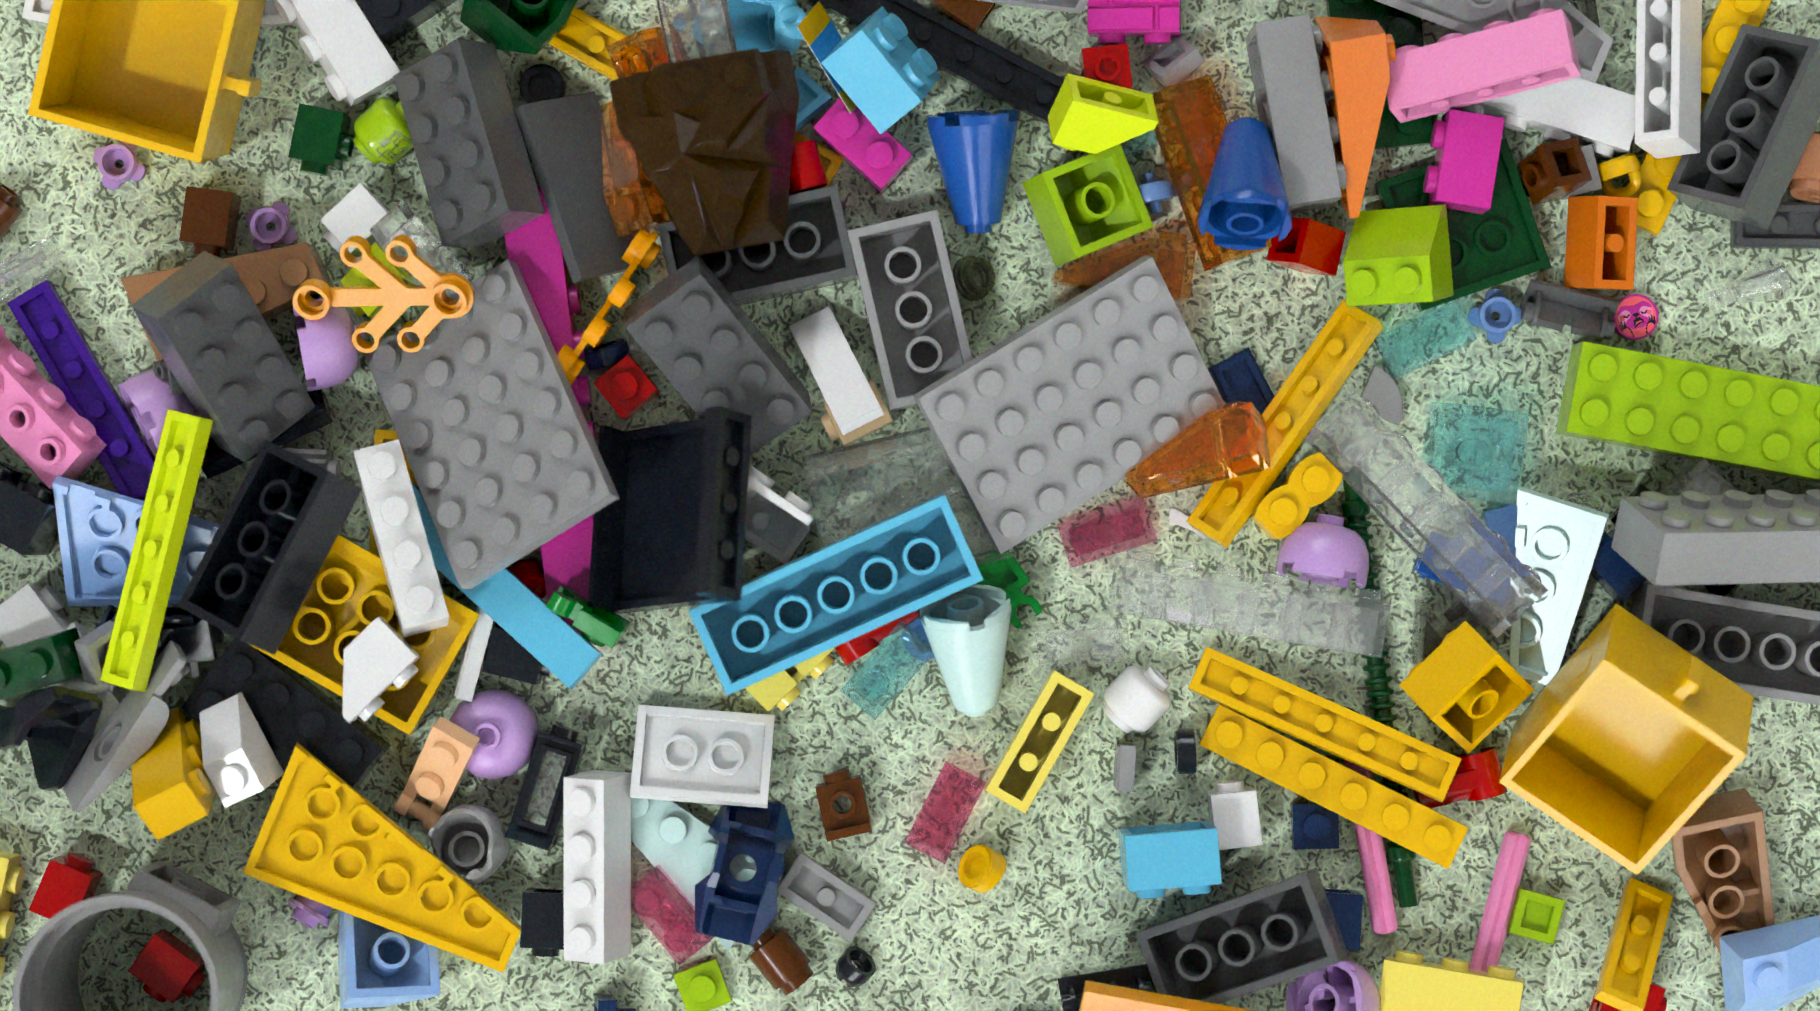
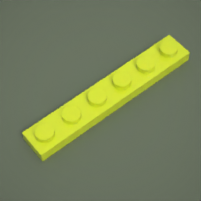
(156, 550)

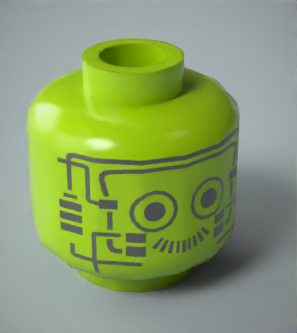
(383, 132)

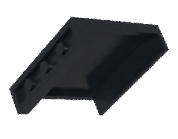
(677, 516)

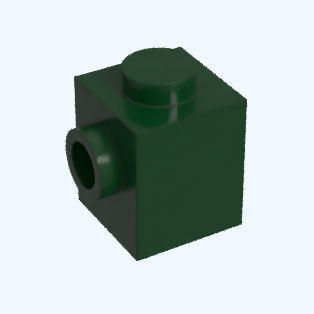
(321, 139)

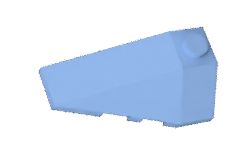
(383, 965)

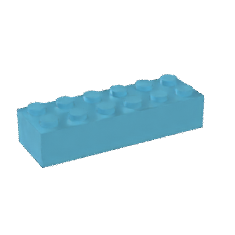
(837, 593)

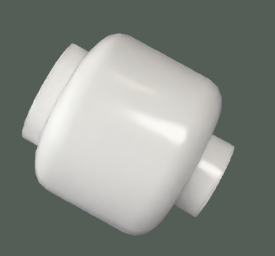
(1137, 699)

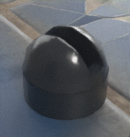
(846, 970)

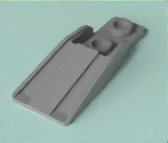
(126, 732)

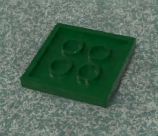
(1484, 246)

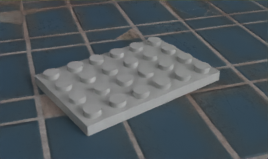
(1069, 403)
(492, 429)

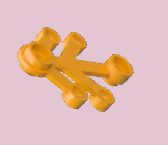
(639, 253)
(390, 293)

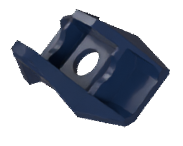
(734, 907)

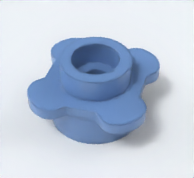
(1508, 315)

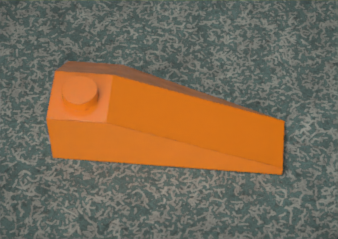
(1359, 75)

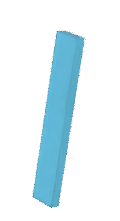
(520, 613)

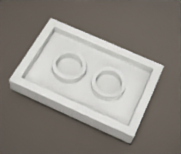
(702, 756)

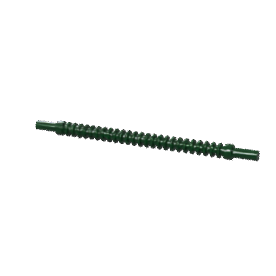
(1356, 510)

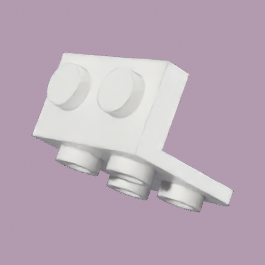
(774, 521)

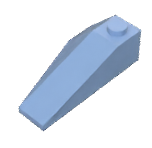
(1770, 965)

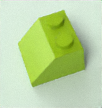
(1087, 204)
(1398, 257)

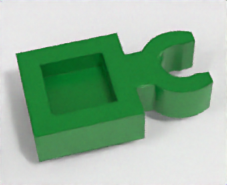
(1009, 577)
(596, 625)

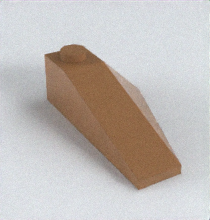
(1726, 864)

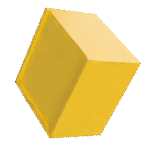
(150, 71)
(1628, 739)

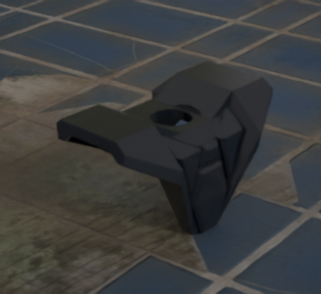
(57, 729)

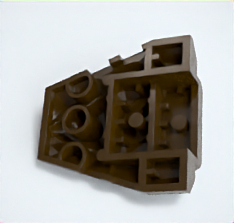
(716, 143)

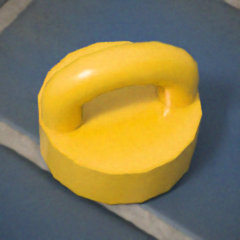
(1619, 167)
(981, 868)

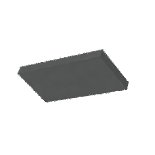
(567, 160)

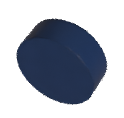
(606, 354)

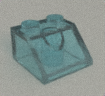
(1476, 450)

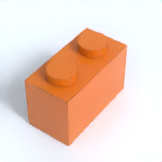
(1601, 242)

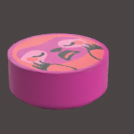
(1635, 317)

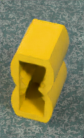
(1304, 486)

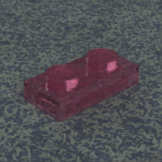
(1106, 532)
(945, 812)
(667, 914)

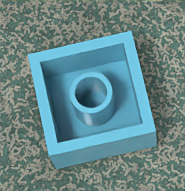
(882, 69)
(1170, 857)

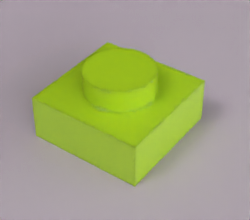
(1536, 915)
(703, 986)

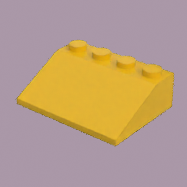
(340, 605)

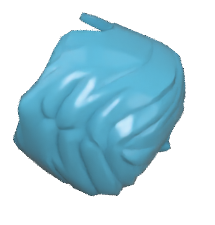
(766, 24)

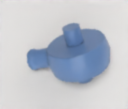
(1155, 192)

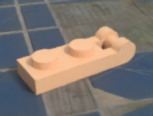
(437, 772)

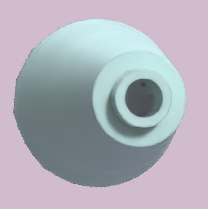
(970, 644)

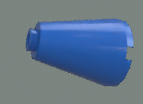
(974, 163)
(1245, 190)

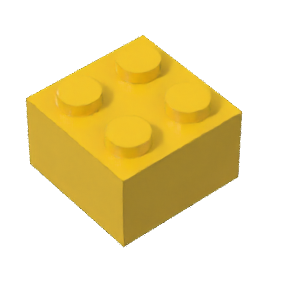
(1466, 687)

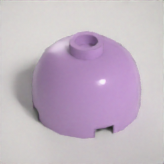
(327, 348)
(148, 401)
(1325, 553)
(505, 731)
(1334, 988)

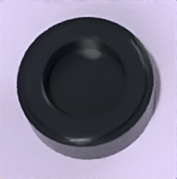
(541, 83)
(1185, 751)

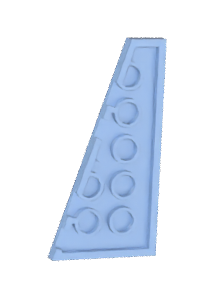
(98, 540)

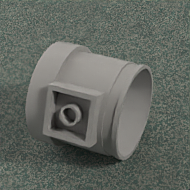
(49, 965)

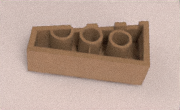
(268, 276)

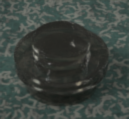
(973, 277)

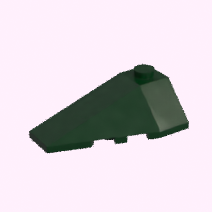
(517, 24)

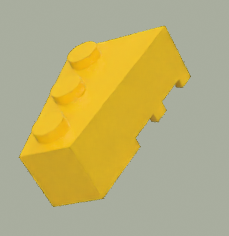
(170, 778)

